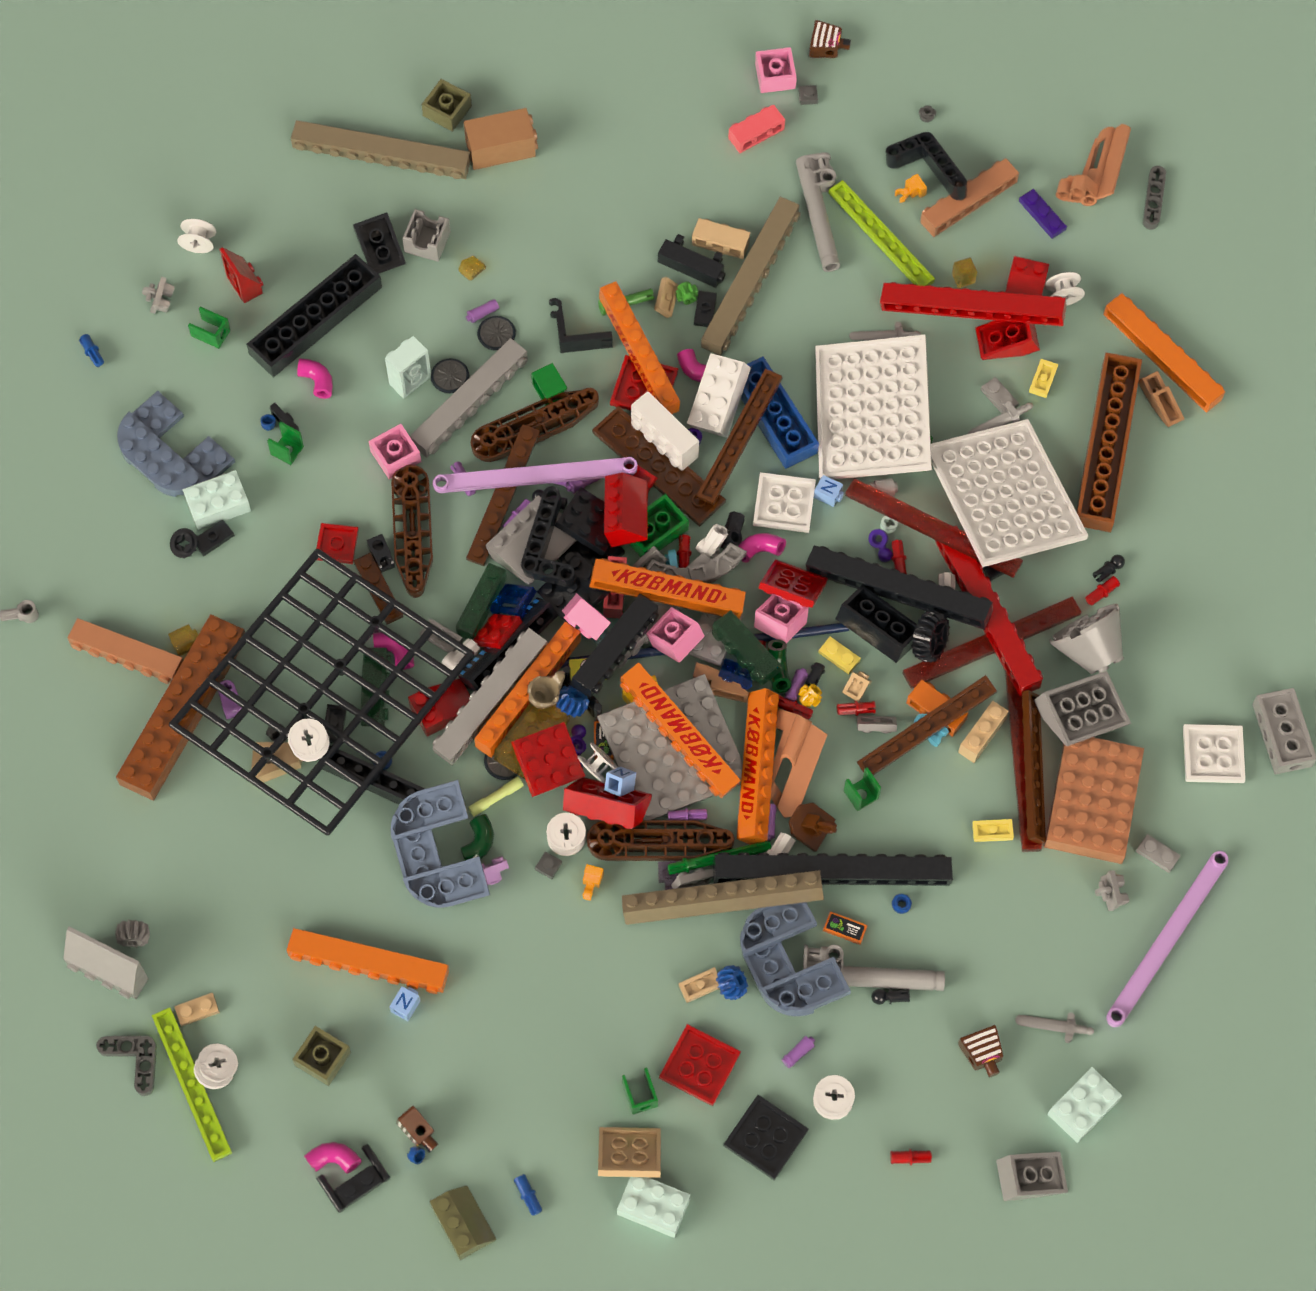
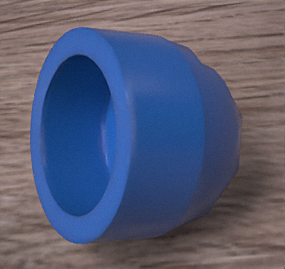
(268, 422)
(419, 1157)

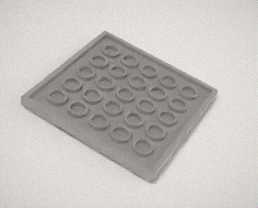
(658, 766)

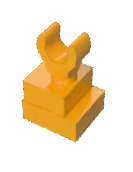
(913, 187)
(592, 878)

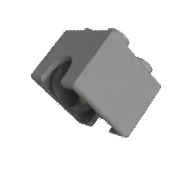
(426, 236)

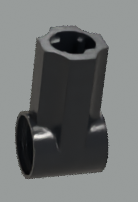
(734, 526)

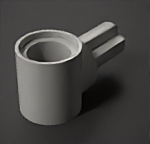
(19, 612)

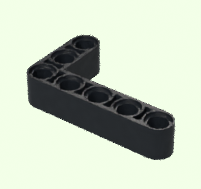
(927, 147)
(542, 541)

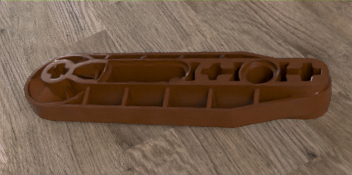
(541, 419)
(412, 538)
(671, 840)

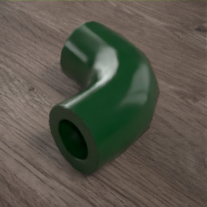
(781, 682)
(482, 840)

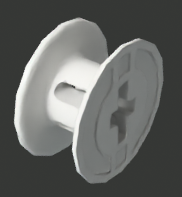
(197, 236)
(1064, 284)
(298, 741)
(593, 767)
(576, 833)
(215, 1055)
(844, 1093)

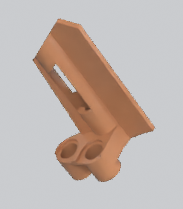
(1099, 181)
(802, 745)

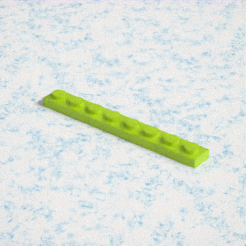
(881, 235)
(193, 1090)

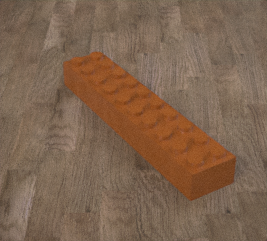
(1108, 441)
(160, 745)

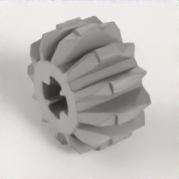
(132, 933)

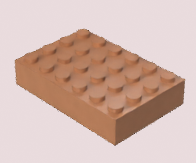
(1094, 799)

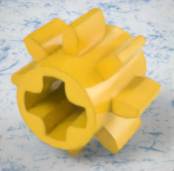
(810, 695)

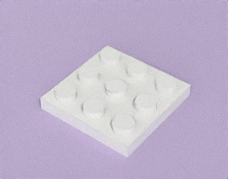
(784, 502)
(1214, 753)

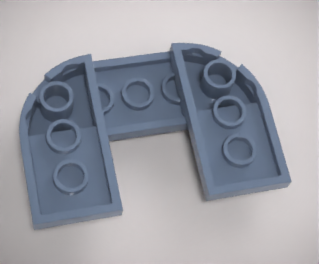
(142, 447)
(419, 853)
(771, 969)

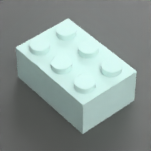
(408, 367)
(216, 500)
(1084, 1104)
(653, 1205)

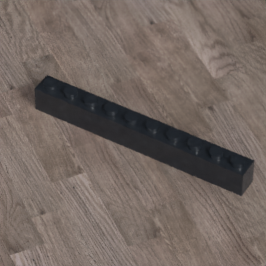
(900, 587)

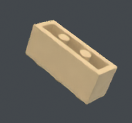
(721, 238)
(983, 731)

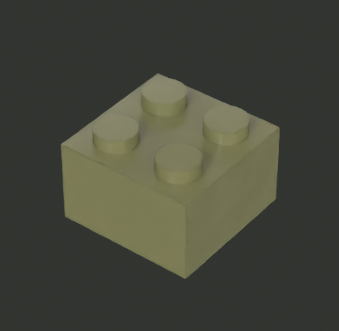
(446, 105)
(321, 1055)

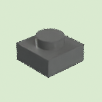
(808, 95)
(548, 865)

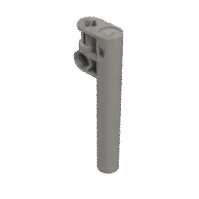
(812, 174)
(877, 977)

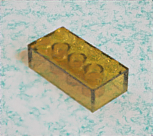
(530, 722)

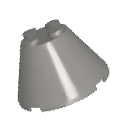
(1093, 640)

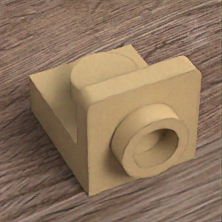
(857, 685)

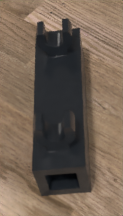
(692, 263)

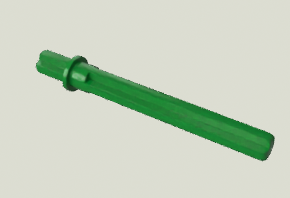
(693, 863)

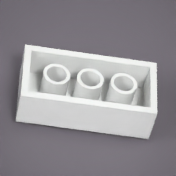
(718, 395)
(664, 431)

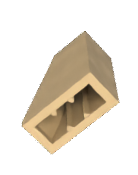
(270, 770)

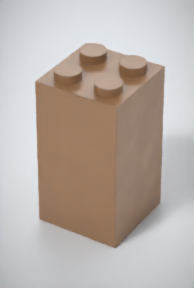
(500, 138)

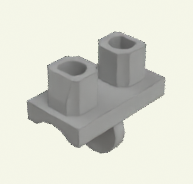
(162, 289)
(1110, 891)

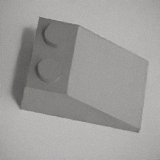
(1031, 1175)

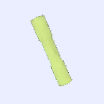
(484, 803)

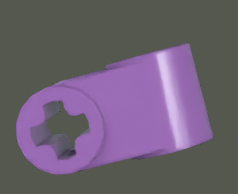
(229, 707)

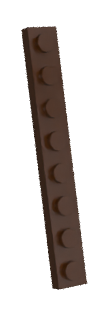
(739, 437)
(502, 497)
(928, 726)
(1033, 768)

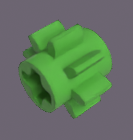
(687, 293)

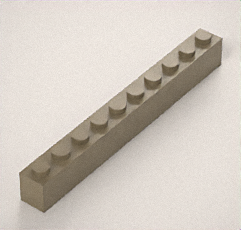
(380, 150)
(750, 276)
(722, 897)

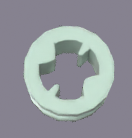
(890, 529)

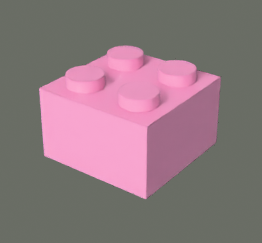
(775, 70)
(394, 450)
(584, 615)
(780, 618)
(675, 634)

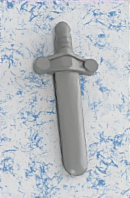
(875, 335)
(1012, 414)
(1068, 1027)

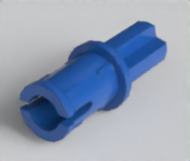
(91, 350)
(528, 1194)

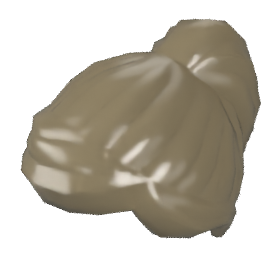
(545, 690)

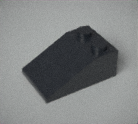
(379, 243)

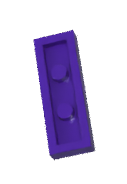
(1042, 213)

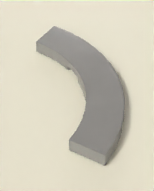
(707, 572)

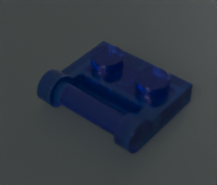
(515, 595)
(731, 672)

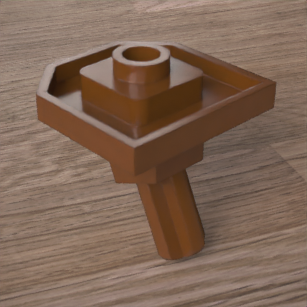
(811, 825)

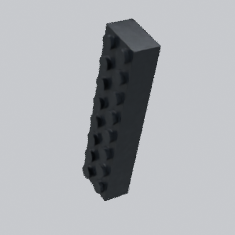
(314, 315)

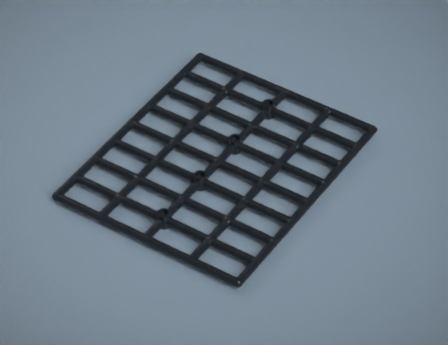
(304, 709)

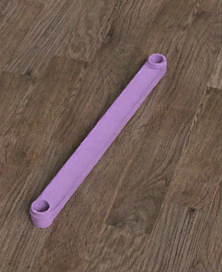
(533, 475)
(1167, 939)

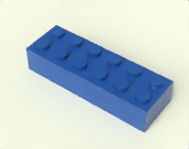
(781, 421)

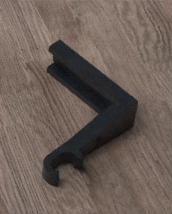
(578, 342)

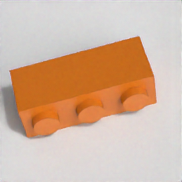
(926, 698)

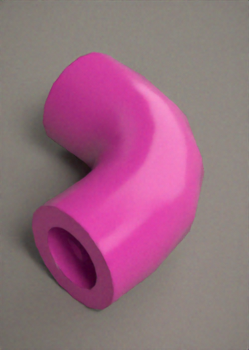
(690, 365)
(319, 374)
(762, 543)
(382, 641)
(333, 1153)

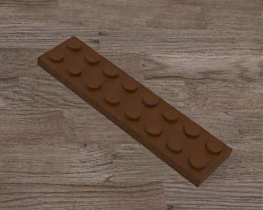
(678, 485)

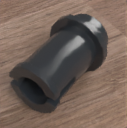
(815, 674)

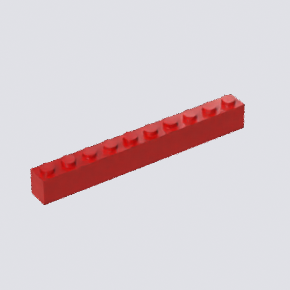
(973, 304)
(999, 630)

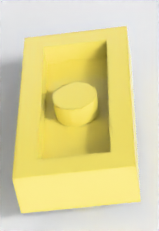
(1043, 378)
(839, 655)
(992, 830)

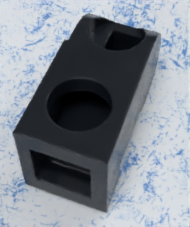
(380, 553)

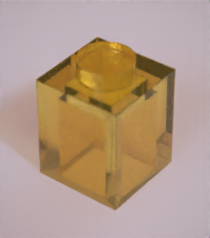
(964, 272)
(183, 639)

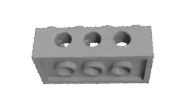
(1276, 740)

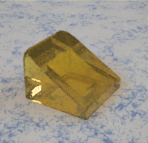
(471, 267)

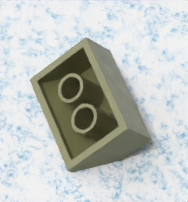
(462, 1221)

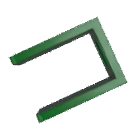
(205, 336)
(548, 382)
(290, 437)
(868, 784)
(640, 1107)

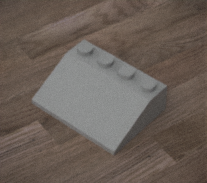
(510, 543)
(1083, 709)
(103, 964)

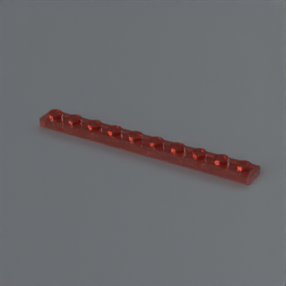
(922, 522)
(981, 646)
(1017, 733)

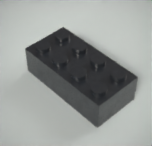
(877, 623)

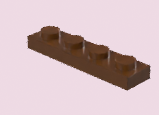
(369, 571)

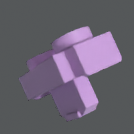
(492, 870)

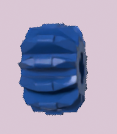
(572, 701)
(732, 982)

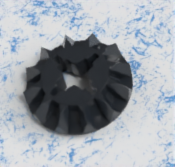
(180, 536)

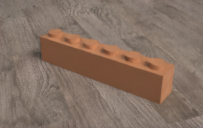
(979, 191)
(124, 650)

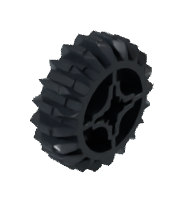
(930, 636)

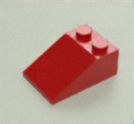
(241, 275)
(1027, 276)
(1006, 339)
(444, 709)

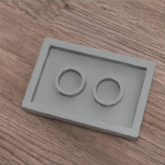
(709, 648)

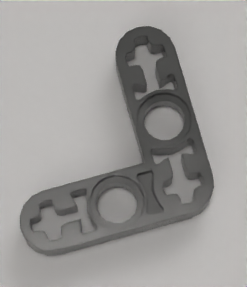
(136, 1050)

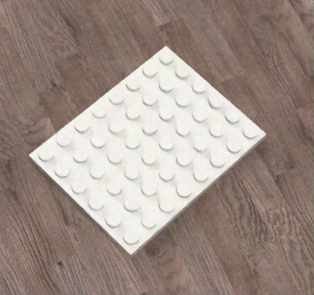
(873, 407)
(1006, 493)

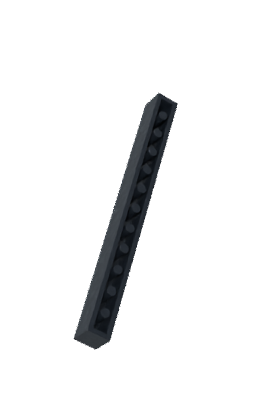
(838, 869)

